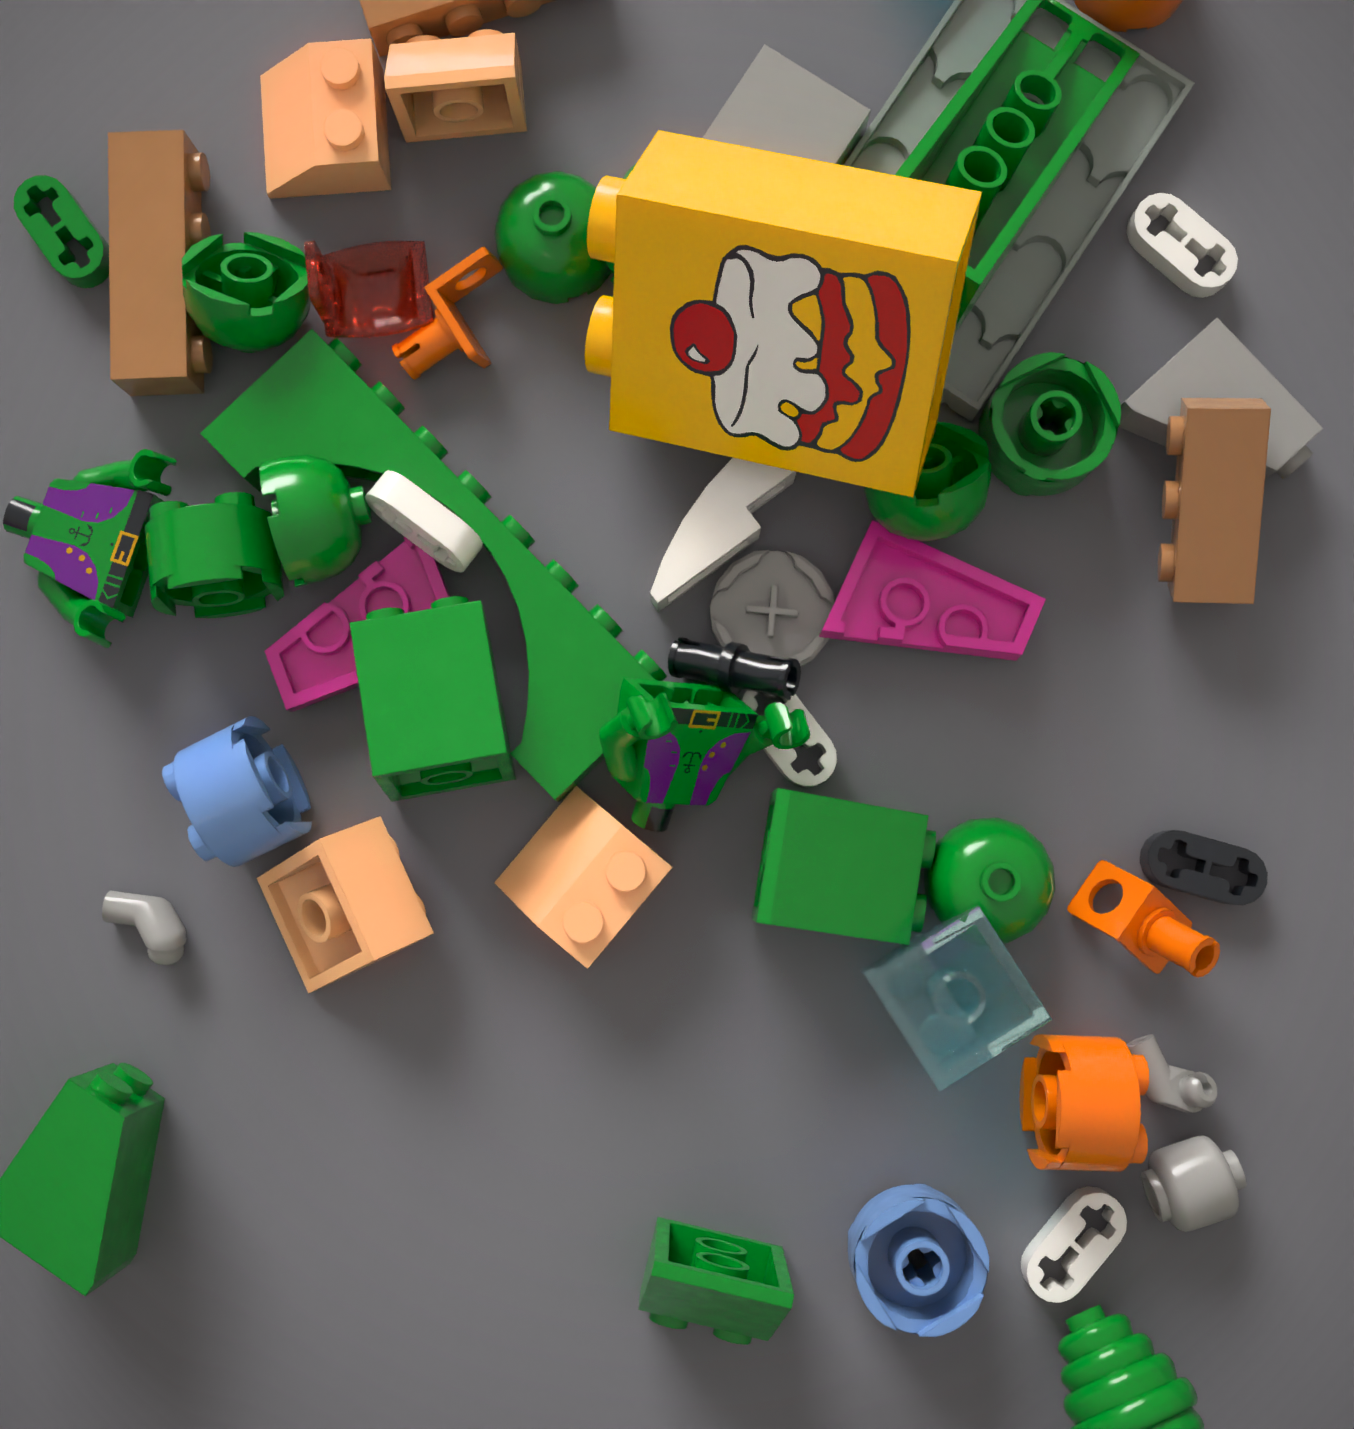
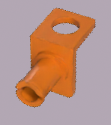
(449, 329)
(1145, 923)

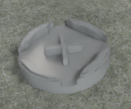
(772, 605)

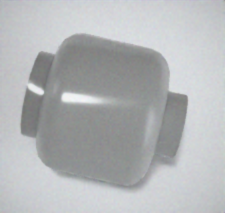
(1193, 1183)

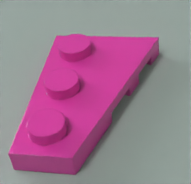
(929, 601)
(318, 653)

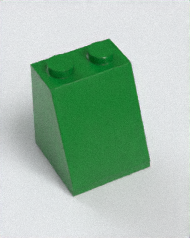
(431, 699)
(842, 867)
(85, 1177)

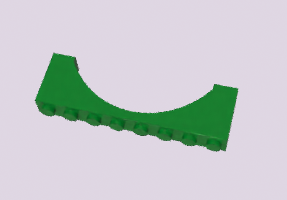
(323, 409)

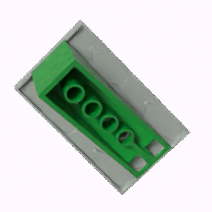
(1049, 128)

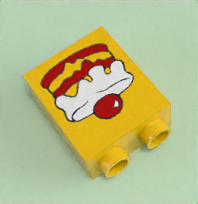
(779, 307)

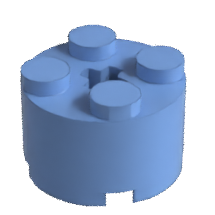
(238, 793)
(942, 1291)

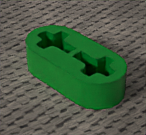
(53, 239)

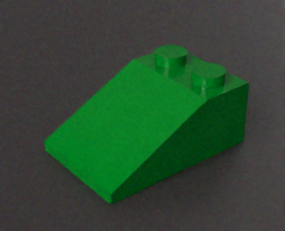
(715, 1282)

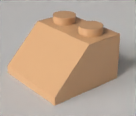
(456, 86)
(326, 121)
(582, 876)
(344, 903)

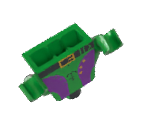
(92, 540)
(685, 741)

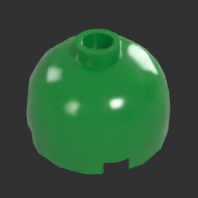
(545, 238)
(246, 292)
(948, 491)
(313, 517)
(995, 868)

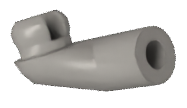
(155, 921)
(1173, 1085)

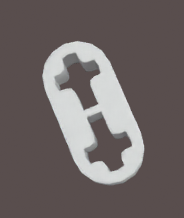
(1181, 245)
(424, 521)
(784, 757)
(1086, 1253)

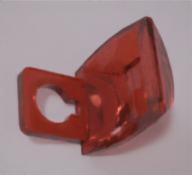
(370, 288)

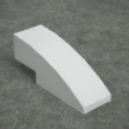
(717, 526)

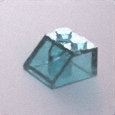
(956, 996)

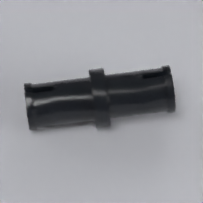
(734, 668)

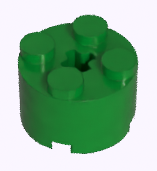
(1056, 391)
(212, 557)

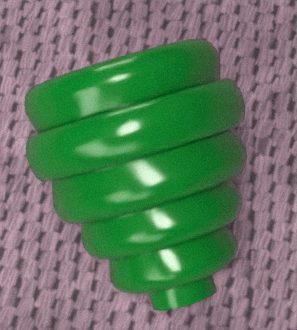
(1119, 1379)

